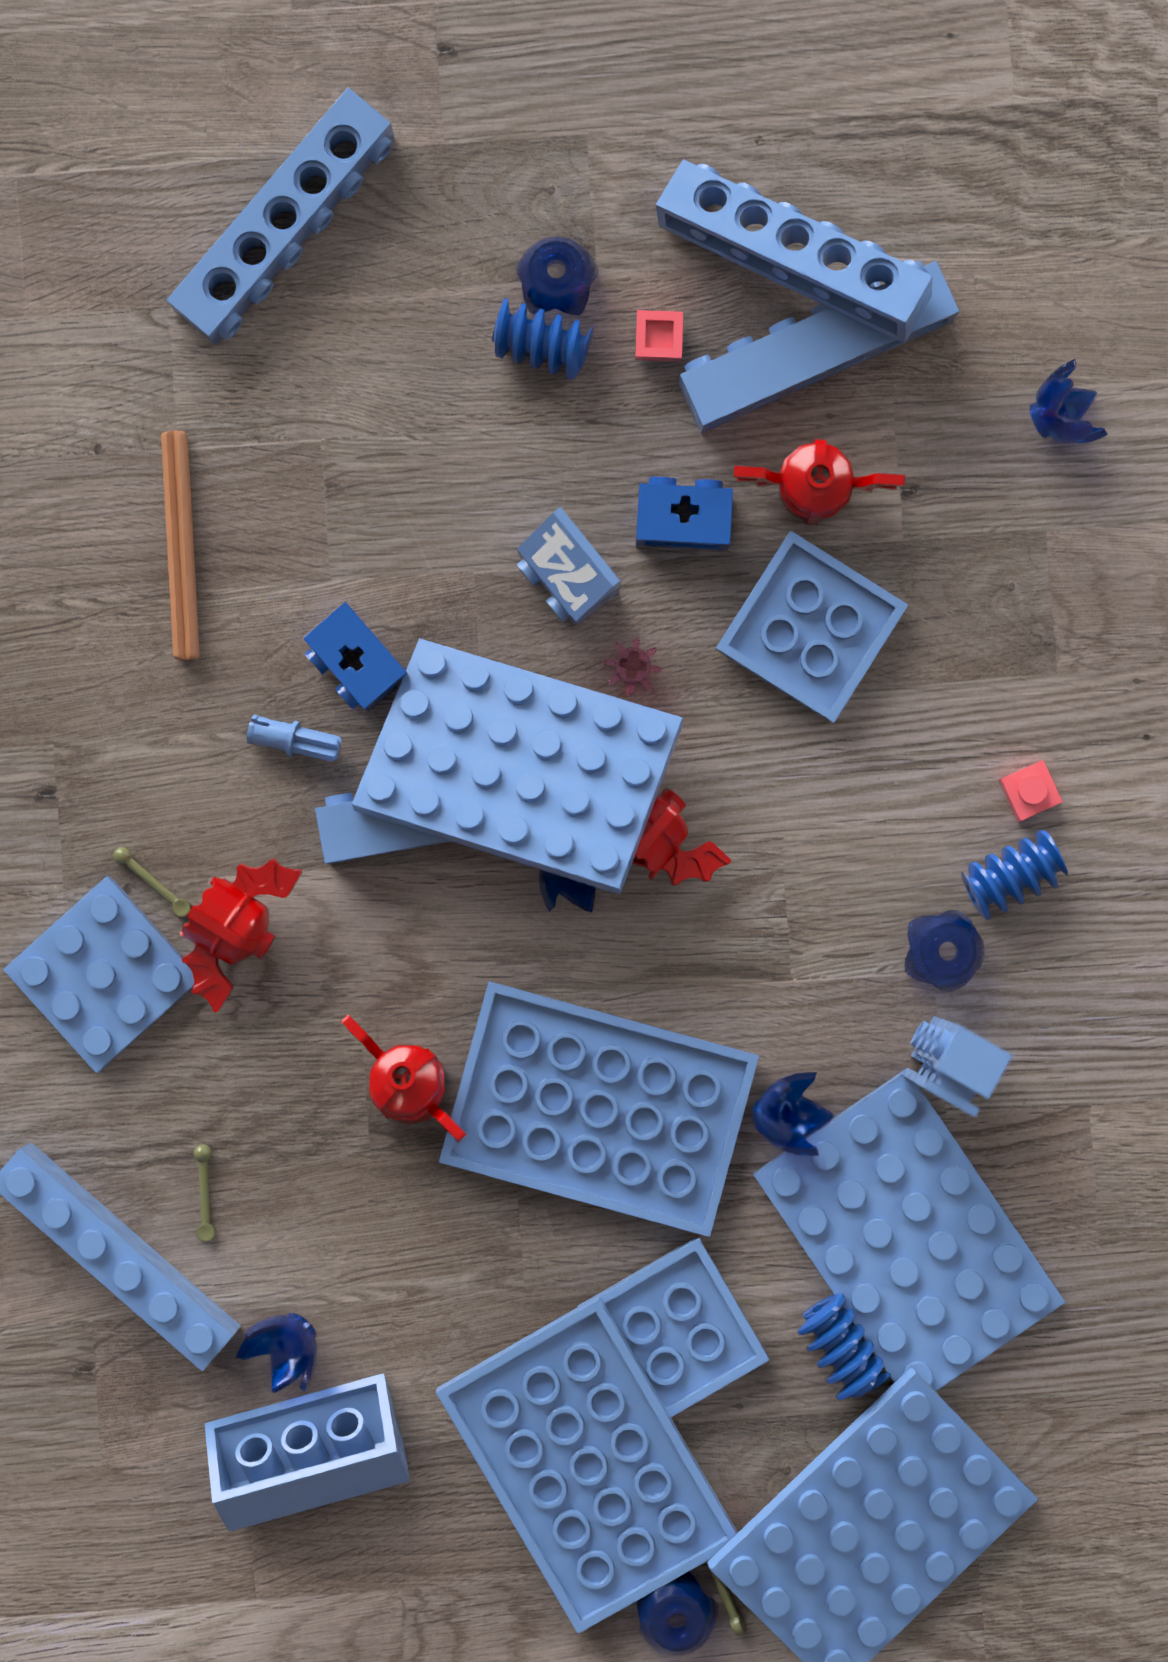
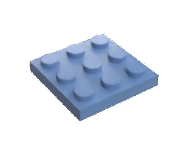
(811, 627)
(102, 974)
(684, 1326)

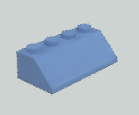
(305, 1453)

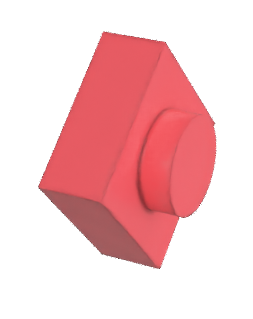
(659, 336)
(1030, 790)

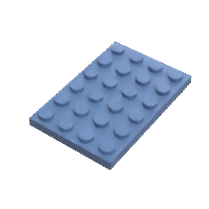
(519, 765)
(599, 1108)
(909, 1235)
(588, 1464)
(873, 1527)

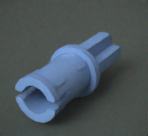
(293, 738)

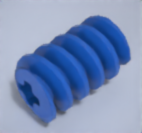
(540, 340)
(1014, 873)
(843, 1347)

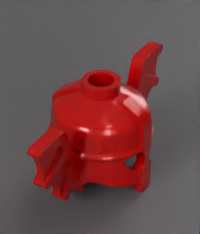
(811, 499)
(664, 836)
(232, 925)
(412, 1100)

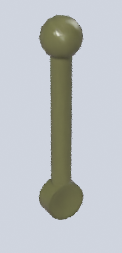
(179, 906)
(206, 1230)
(737, 1622)

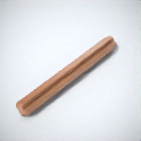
(180, 545)

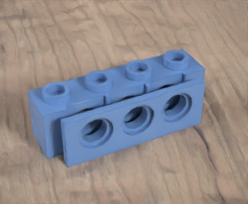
(956, 1063)

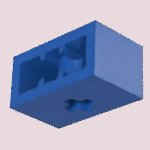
(661, 528)
(346, 631)

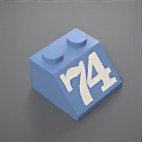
(567, 568)

